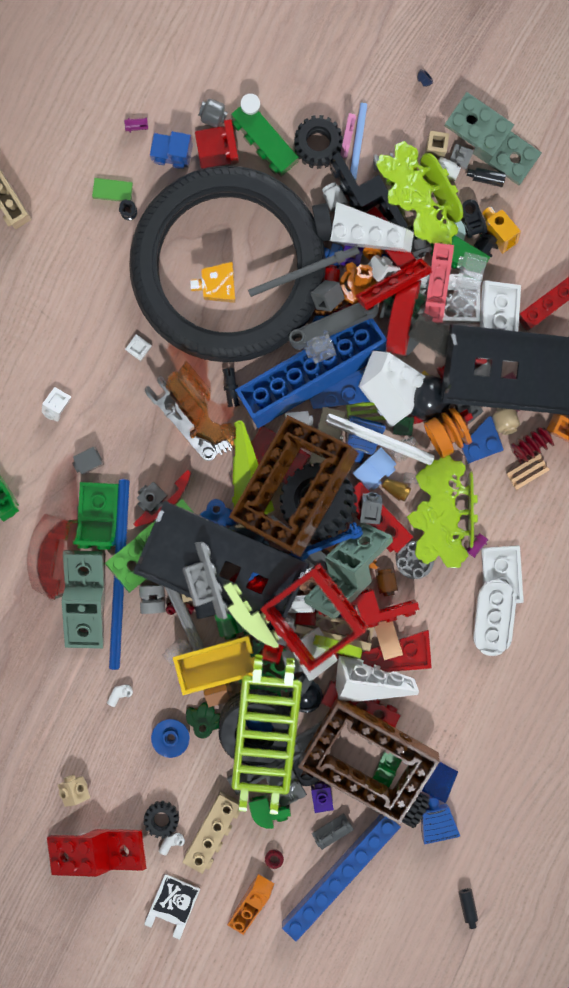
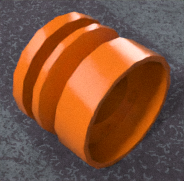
(450, 431)

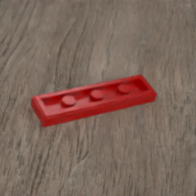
(393, 283)

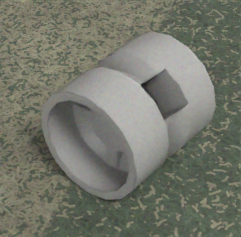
(154, 605)

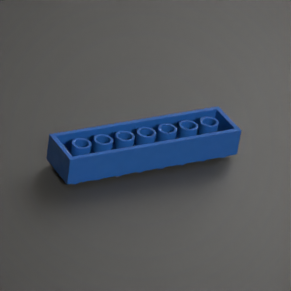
(301, 378)

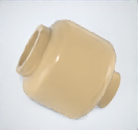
(506, 421)

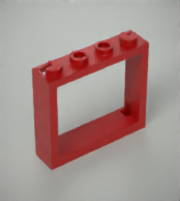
(339, 601)

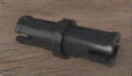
(230, 386)

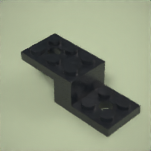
(366, 195)

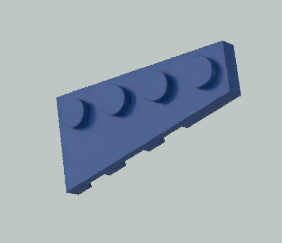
(342, 393)

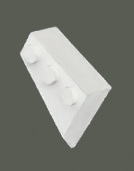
(390, 386)

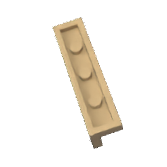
(365, 645)

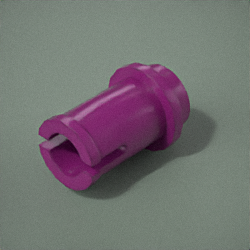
(136, 124)
(478, 544)

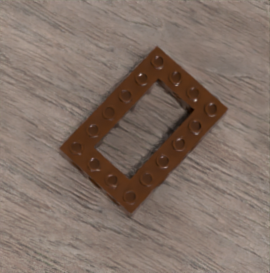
(270, 473)
(389, 802)

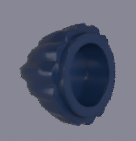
(424, 78)

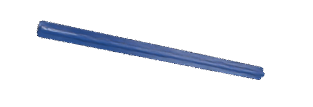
(118, 589)

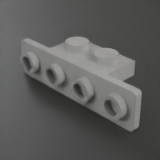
(202, 582)

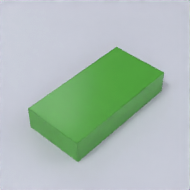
(112, 190)

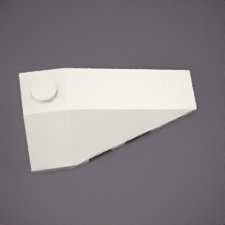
(363, 683)

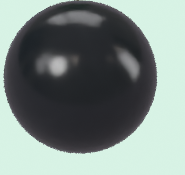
(427, 399)

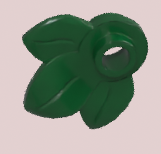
(203, 716)

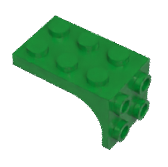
(97, 515)

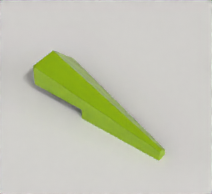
(244, 463)

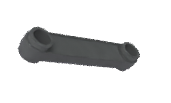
(333, 324)

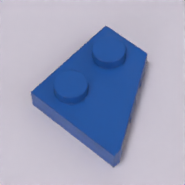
(484, 442)

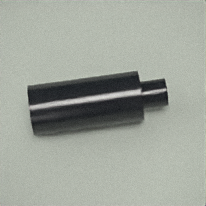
(487, 176)
(468, 907)

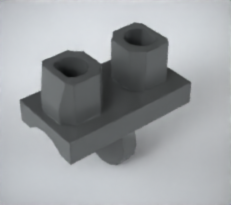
(419, 246)

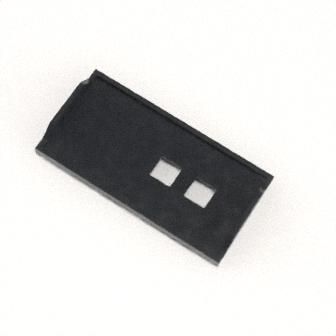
(540, 376)
(173, 548)

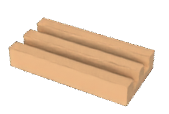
(541, 464)

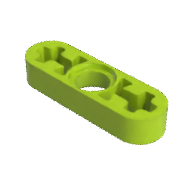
(326, 643)

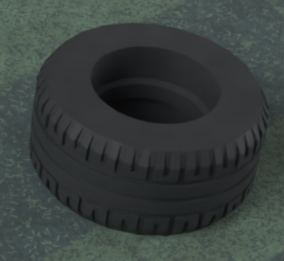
(229, 721)

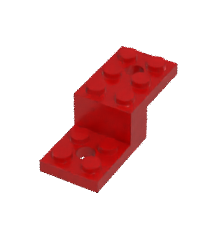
(370, 613)
(96, 852)

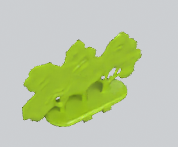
(414, 192)
(440, 516)

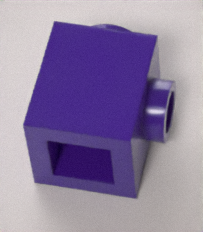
(321, 797)

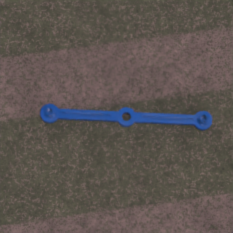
(353, 532)

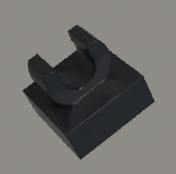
(486, 243)

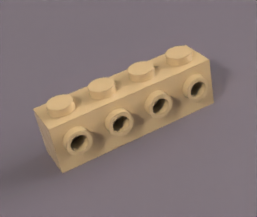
(11, 205)
(211, 832)

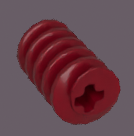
(530, 444)

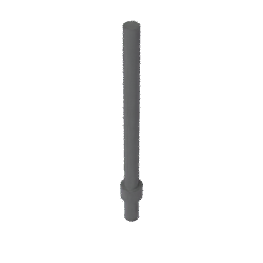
(338, 257)

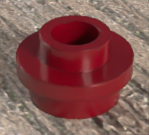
(277, 864)

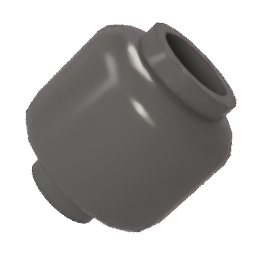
(212, 112)

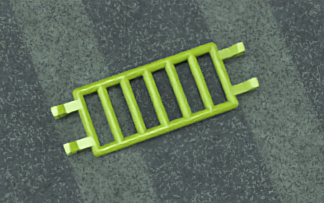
(290, 738)

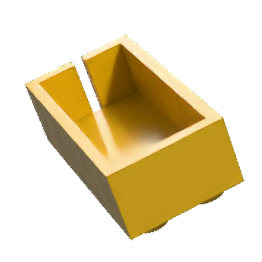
(214, 665)

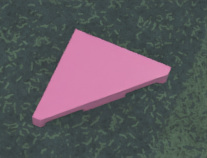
(348, 135)

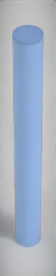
(358, 139)

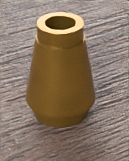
(397, 489)

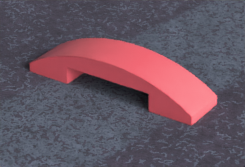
(439, 281)

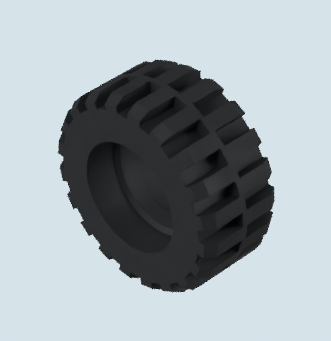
(337, 514)

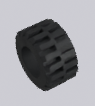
(315, 126)

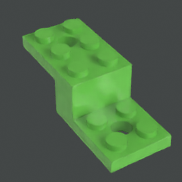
(132, 552)

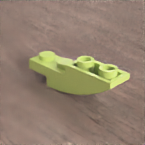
(253, 623)

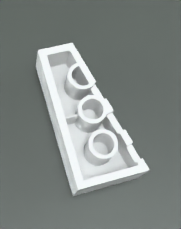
(364, 230)

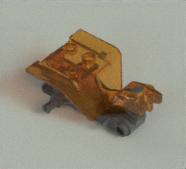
(186, 405)

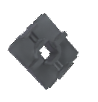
(296, 790)

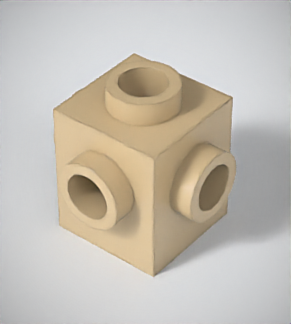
(73, 790)

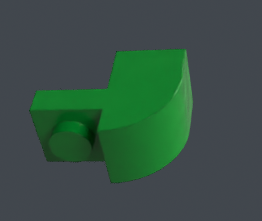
(261, 815)

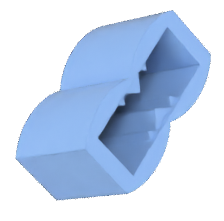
(374, 469)

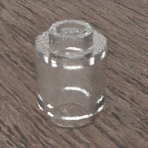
(410, 441)
(177, 648)

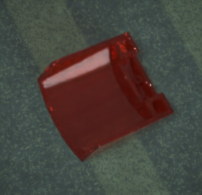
(43, 554)

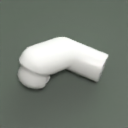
(119, 692)
(174, 839)

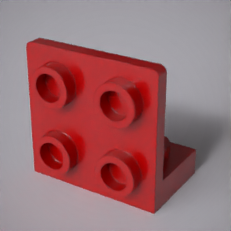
(217, 146)

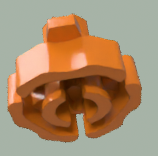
(357, 280)

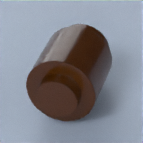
(386, 582)

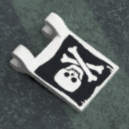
(173, 903)

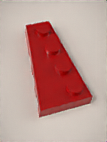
(415, 654)

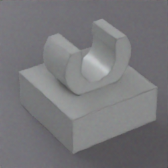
(461, 156)

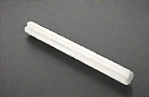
(379, 439)

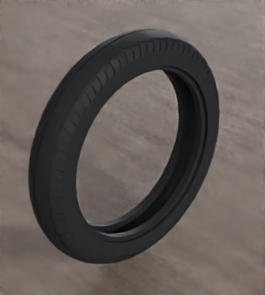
(175, 201)

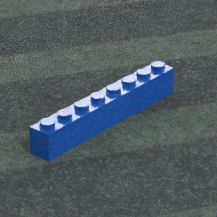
(339, 876)

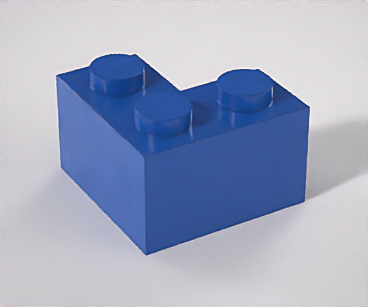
(172, 149)

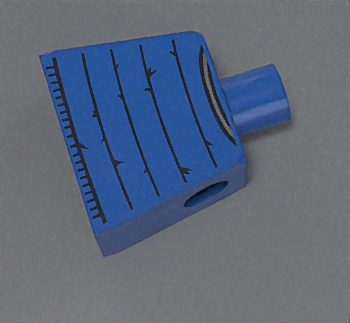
(359, 444)
(438, 823)

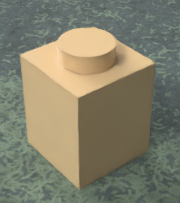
(437, 143)

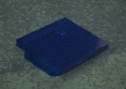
(440, 782)

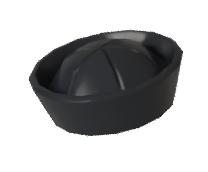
(311, 699)

